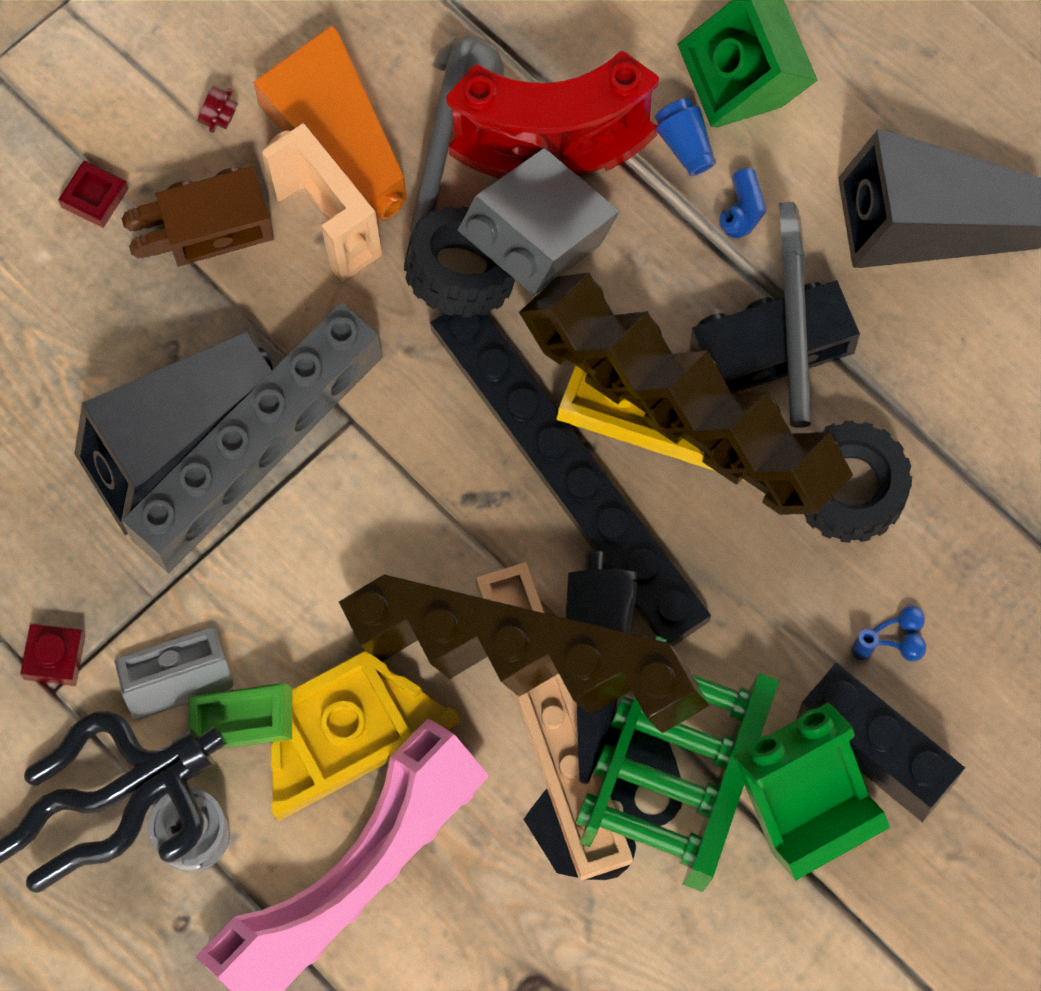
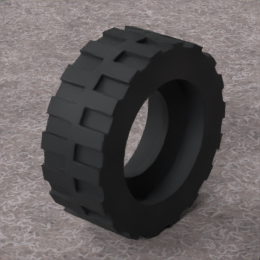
(442, 287)
(893, 489)

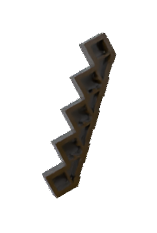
(685, 396)
(524, 647)

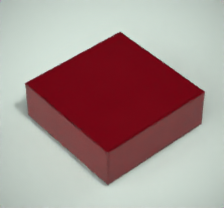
(93, 194)

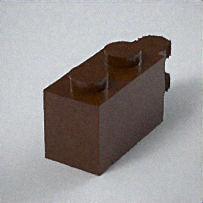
(202, 218)

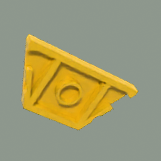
(345, 729)

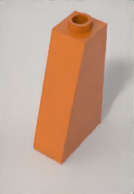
(325, 93)

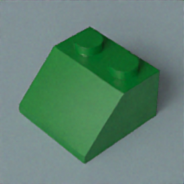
(746, 61)

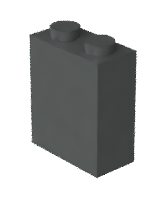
(538, 221)

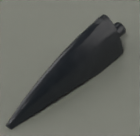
(607, 601)

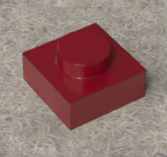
(52, 654)

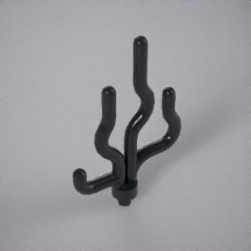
(151, 778)

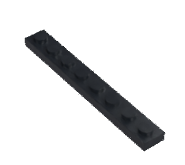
(571, 473)

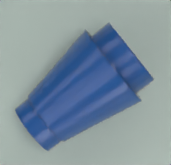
(686, 135)

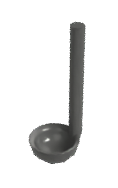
(456, 60)

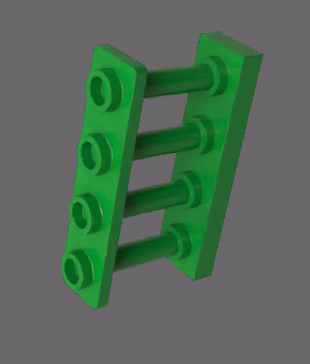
(713, 802)

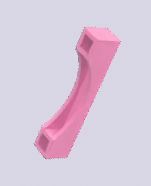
(422, 790)

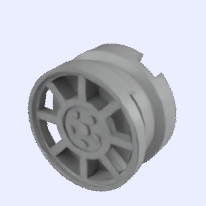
(166, 822)

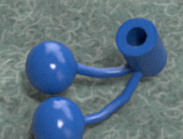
(911, 646)

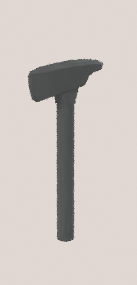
(795, 315)

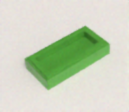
(245, 714)

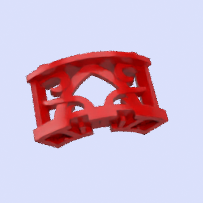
(580, 120)

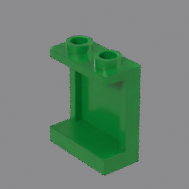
(809, 791)

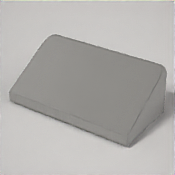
(172, 672)

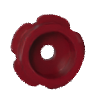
(217, 109)

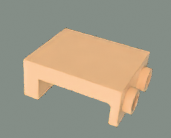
(300, 162)

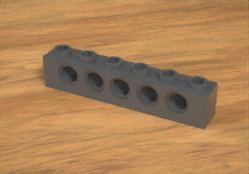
(254, 437)

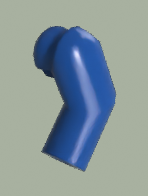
(748, 209)

